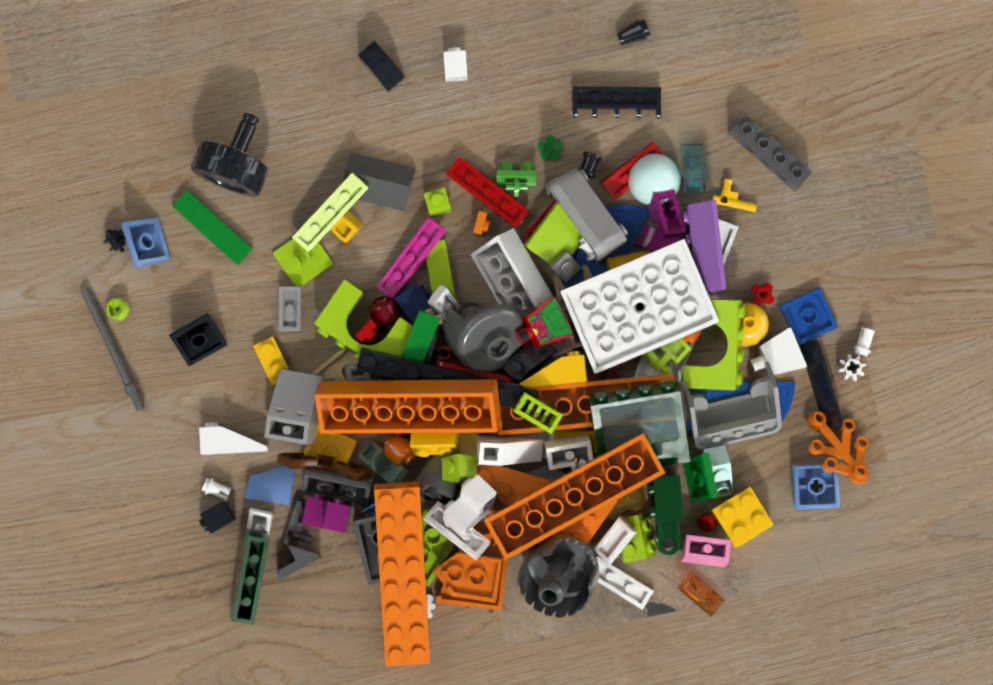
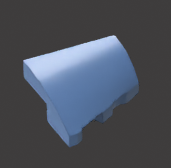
(272, 485)

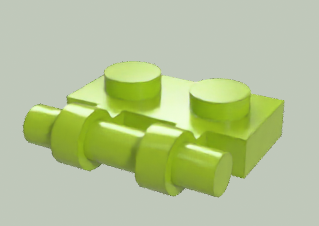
(672, 351)

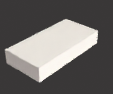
(615, 540)

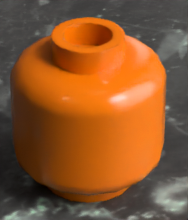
(398, 450)

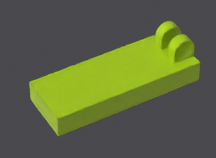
(439, 268)

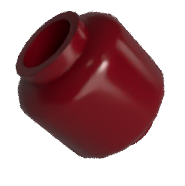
(384, 312)

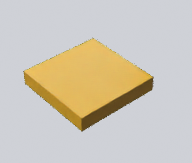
(332, 445)

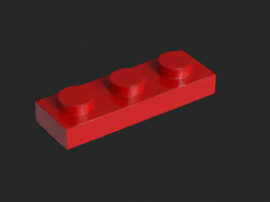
(617, 181)

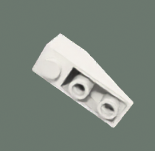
(508, 450)

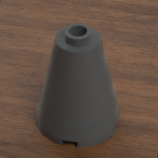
(432, 483)

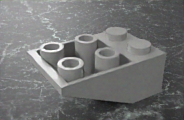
(293, 408)

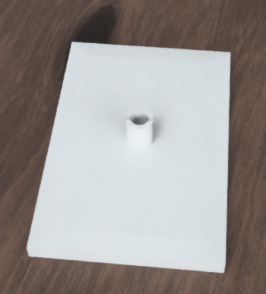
(607, 303)

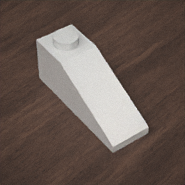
(224, 441)

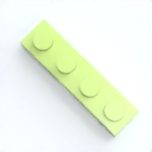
(330, 212)

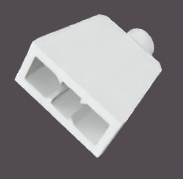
(781, 353)

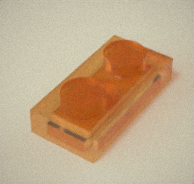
(700, 593)

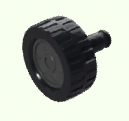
(231, 165)

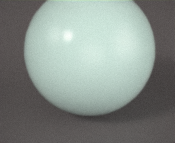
(653, 175)

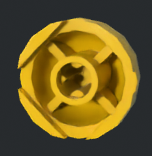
(755, 324)

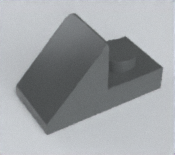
(302, 557)

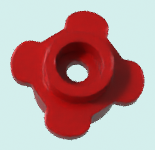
(757, 290)

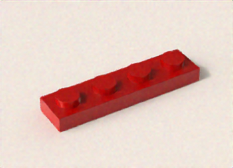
(487, 192)

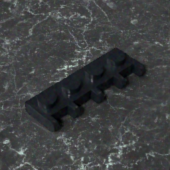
(616, 99)

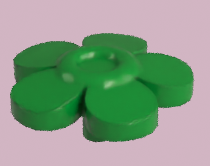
(550, 148)

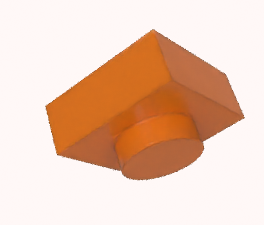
(481, 224)

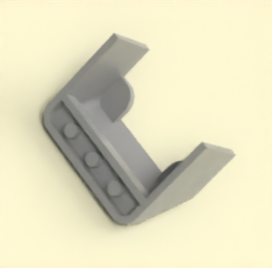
(587, 213)
(736, 417)

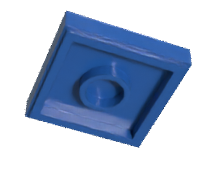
(808, 316)

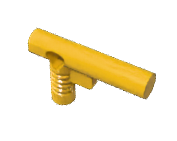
(732, 198)

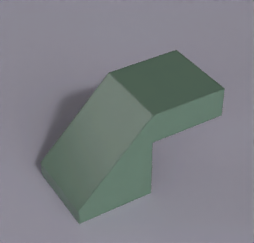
(374, 457)

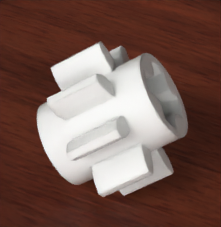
(849, 373)

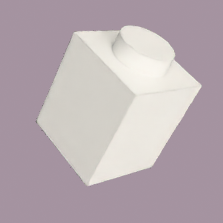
(455, 64)

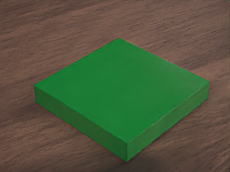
(700, 478)

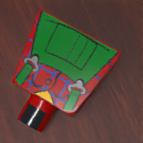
(544, 324)

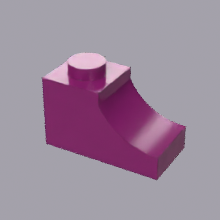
(668, 215)
(653, 240)

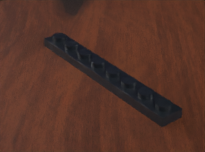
(404, 368)

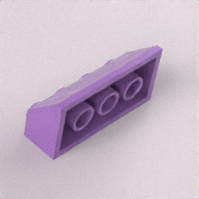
(705, 244)

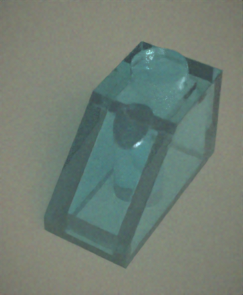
(693, 168)

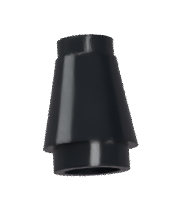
(634, 32)

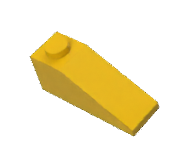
(562, 371)

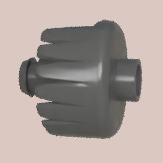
(483, 337)
(558, 575)

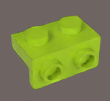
(642, 544)

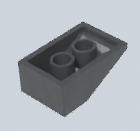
(367, 540)

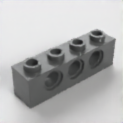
(770, 153)

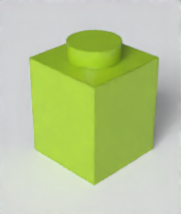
(437, 202)
(458, 468)

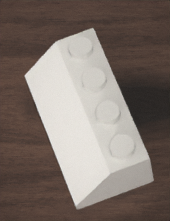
(511, 272)

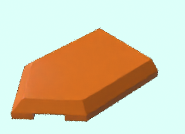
(471, 577)

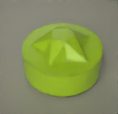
(117, 309)

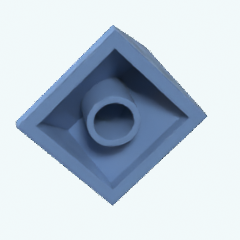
(145, 242)

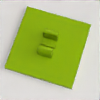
(300, 264)

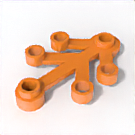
(839, 449)

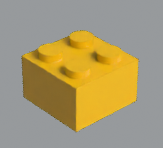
(742, 517)

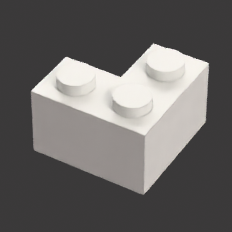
(568, 452)
(473, 505)

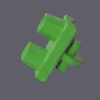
(516, 179)

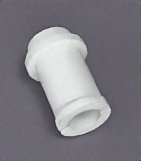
(864, 342)
(216, 489)

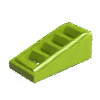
(553, 421)

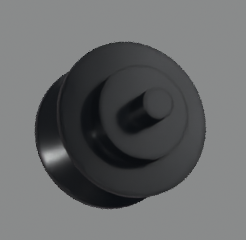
(115, 240)

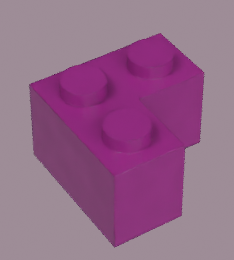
(327, 514)

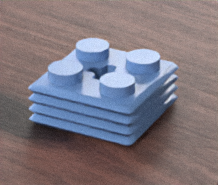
(806, 498)

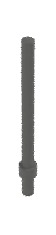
(130, 388)

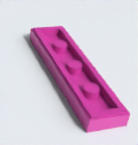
(411, 258)

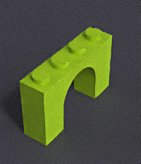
(335, 318)
(726, 373)

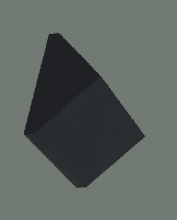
(198, 339)

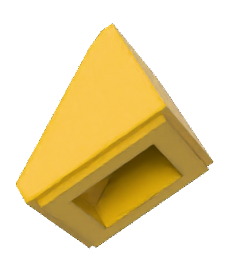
(347, 227)

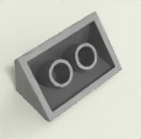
(387, 181)
(337, 486)

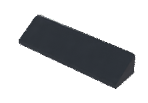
(821, 383)

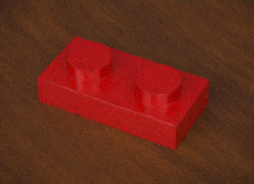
(367, 333)

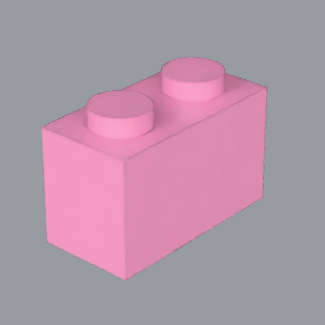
(705, 551)

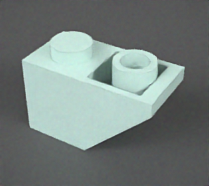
(721, 470)

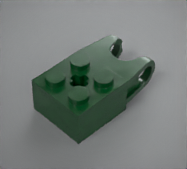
(666, 510)

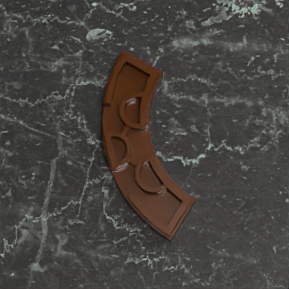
(326, 463)

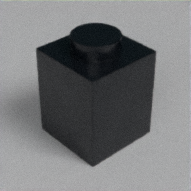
(216, 517)

